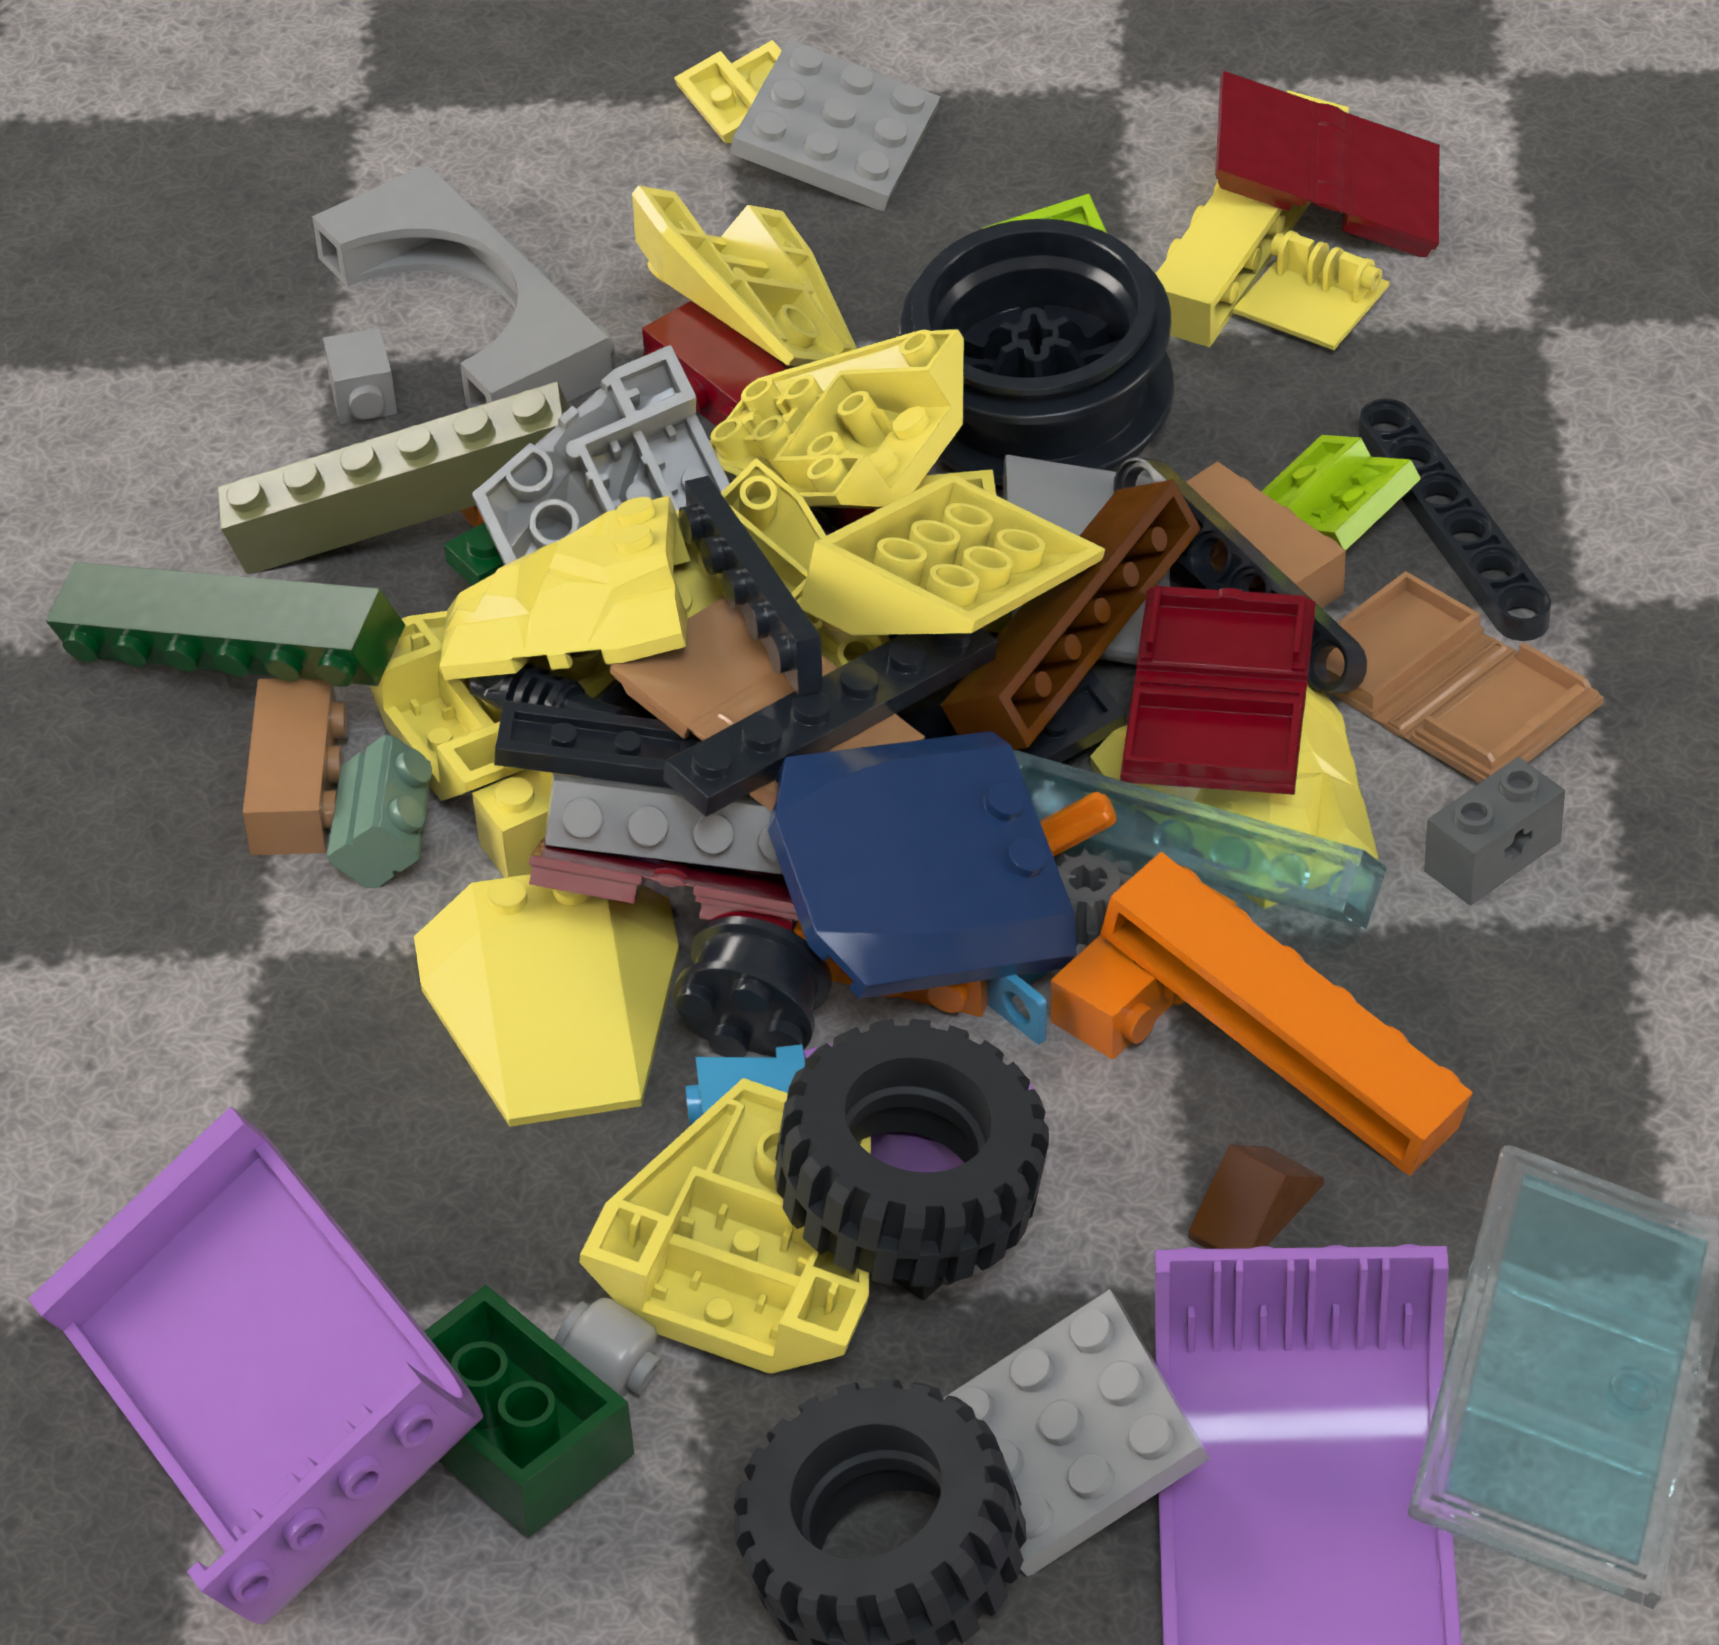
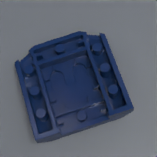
(920, 864)

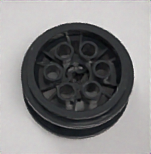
(1057, 344)

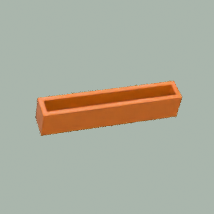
(1286, 1013)

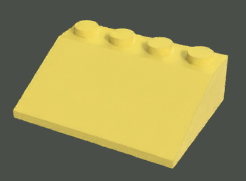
(939, 563)

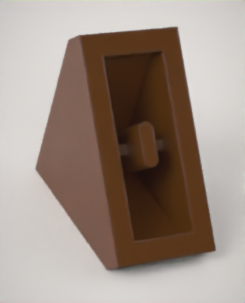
(1252, 1198)

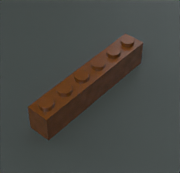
(1070, 626)

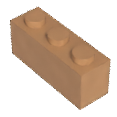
(1295, 547)
(293, 766)

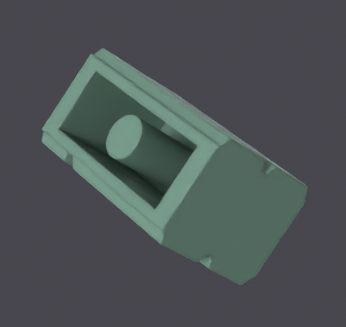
(380, 812)

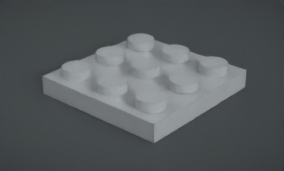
(835, 125)
(1083, 1427)

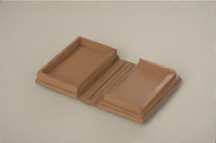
(724, 680)
(1454, 686)

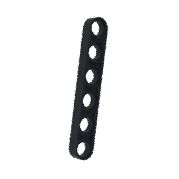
(1462, 514)
(1242, 566)

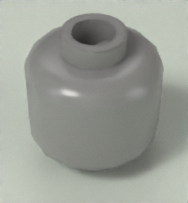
(611, 1344)

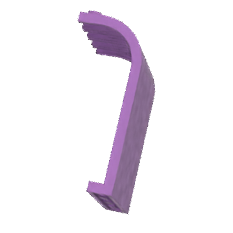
(258, 1362)
(1315, 1411)

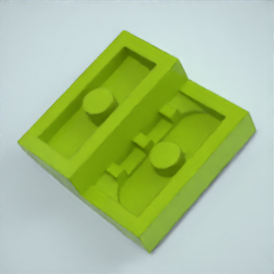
(1341, 487)

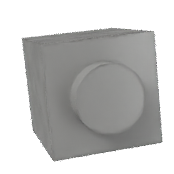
(360, 375)

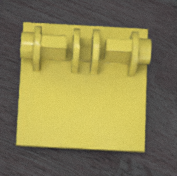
(1313, 290)

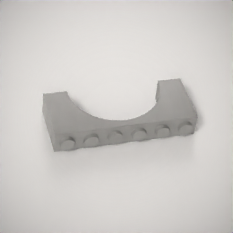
(428, 226)

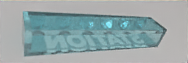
(1217, 843)

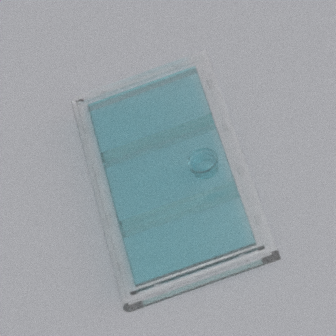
(1574, 1378)

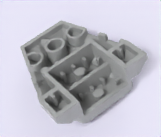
(618, 445)

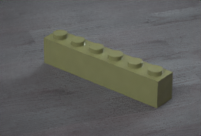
(380, 481)

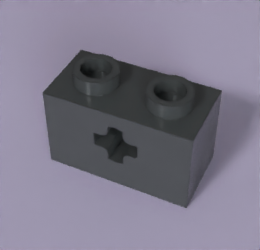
(1494, 830)

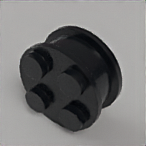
(751, 987)

